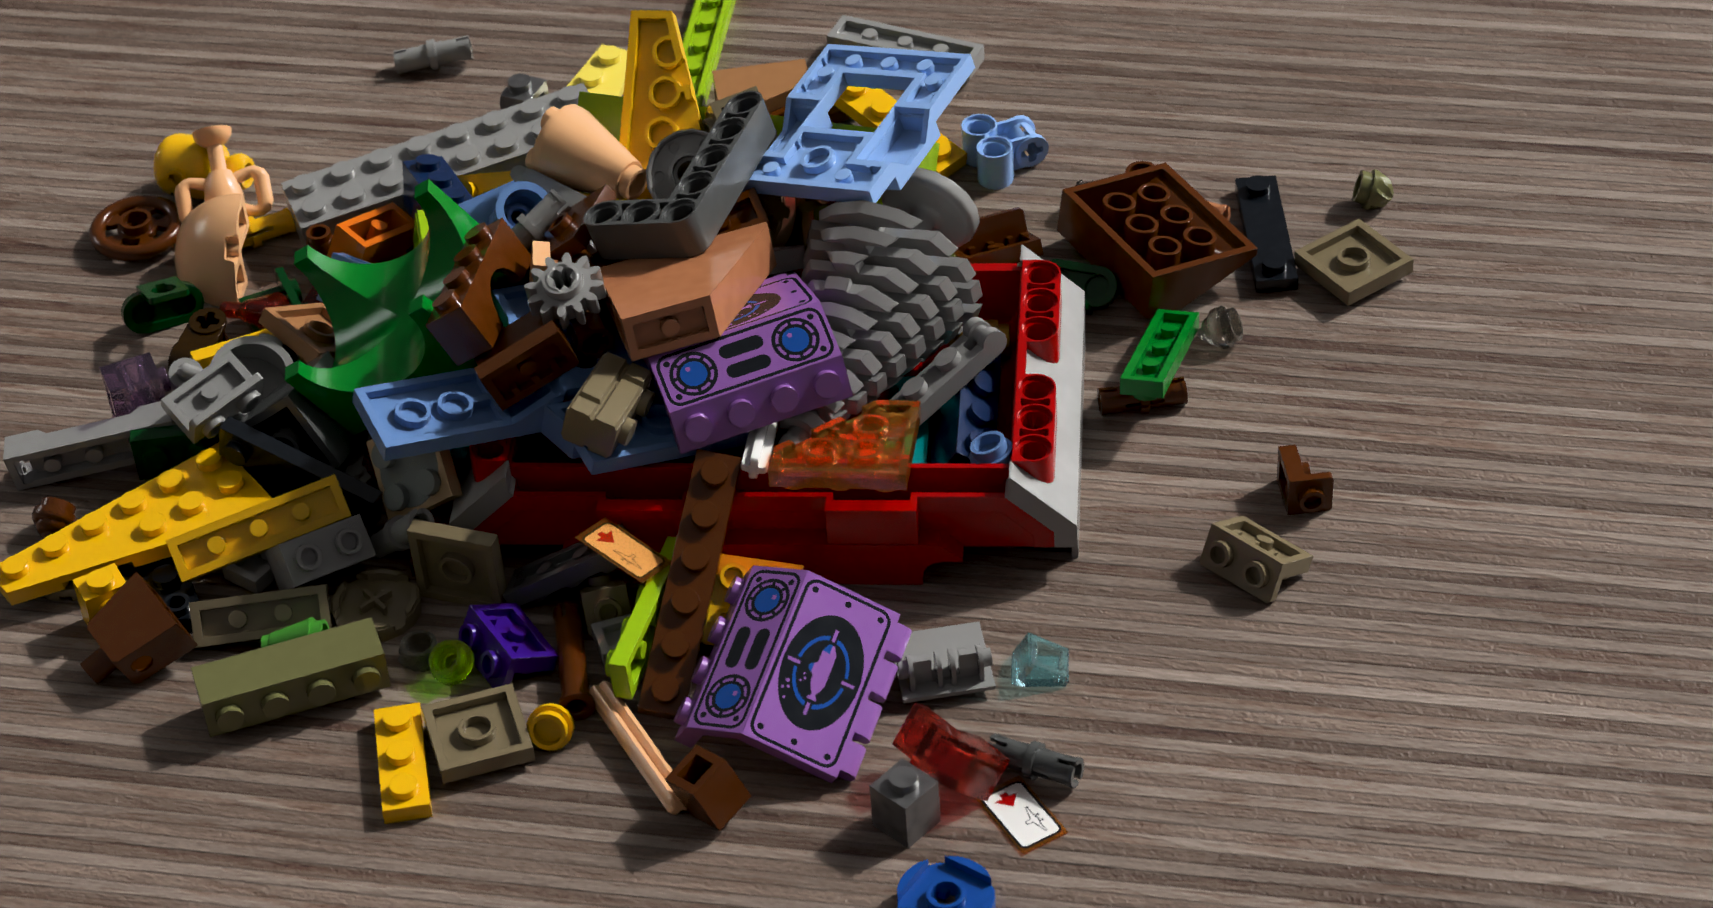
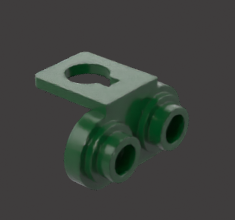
(1097, 281)
(161, 305)

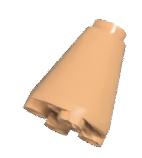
(584, 154)

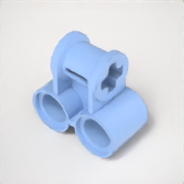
(1000, 147)

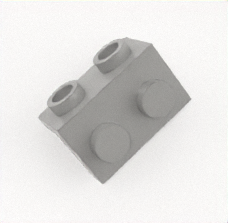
(213, 396)

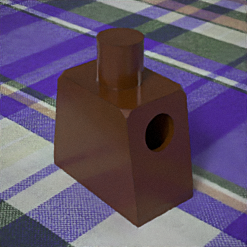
(135, 634)

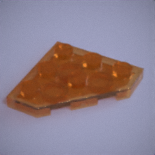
(852, 454)

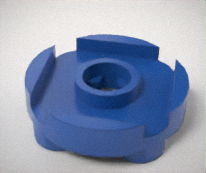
(955, 877)

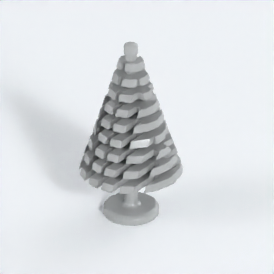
(889, 285)

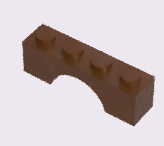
(464, 312)

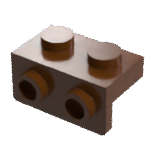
(1000, 239)

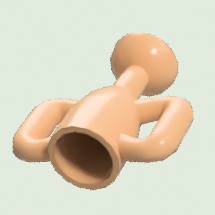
(220, 179)

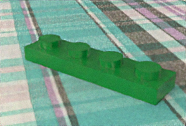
(1159, 354)

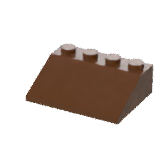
(1153, 236)

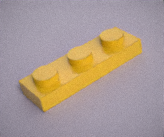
(402, 763)

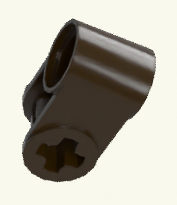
(203, 329)

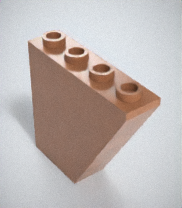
(689, 299)

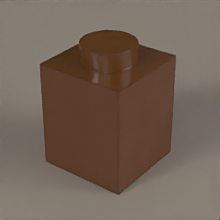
(708, 787)

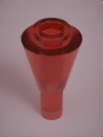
(252, 309)

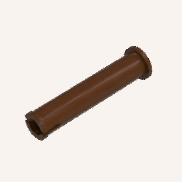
(572, 662)

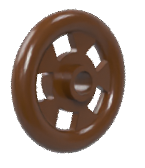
(135, 226)

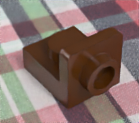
(1299, 488)

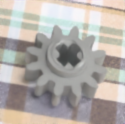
(565, 290)

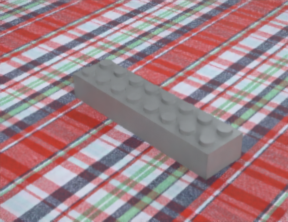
(376, 179)

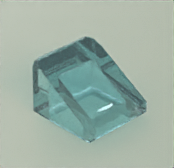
(1039, 663)

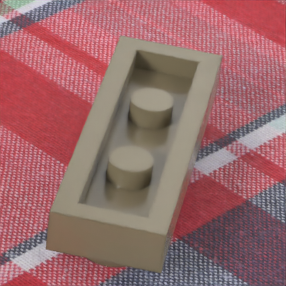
(256, 614)

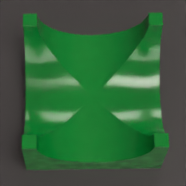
(382, 313)

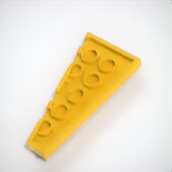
(656, 86)
(133, 525)

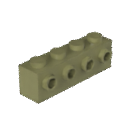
(291, 677)

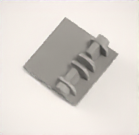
(945, 663)

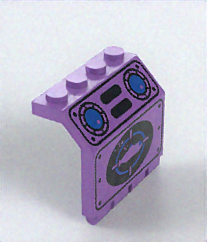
(761, 370)
(796, 671)

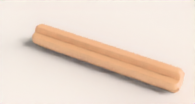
(636, 744)

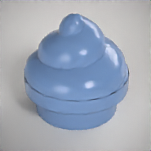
(991, 448)

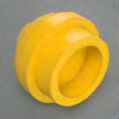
(550, 726)

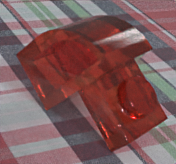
(950, 755)

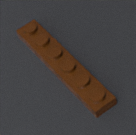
(690, 583)

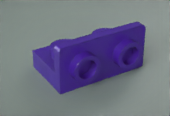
(505, 642)

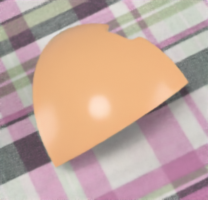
(211, 248)

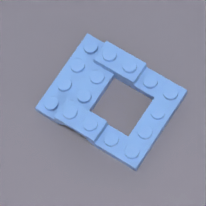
(859, 165)

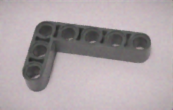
(701, 200)

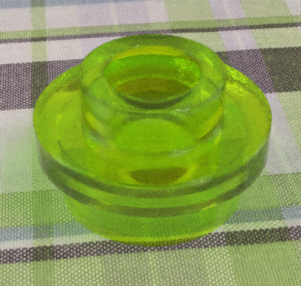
(442, 657)

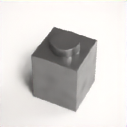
(905, 803)

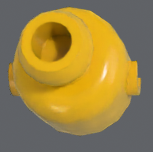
(182, 158)

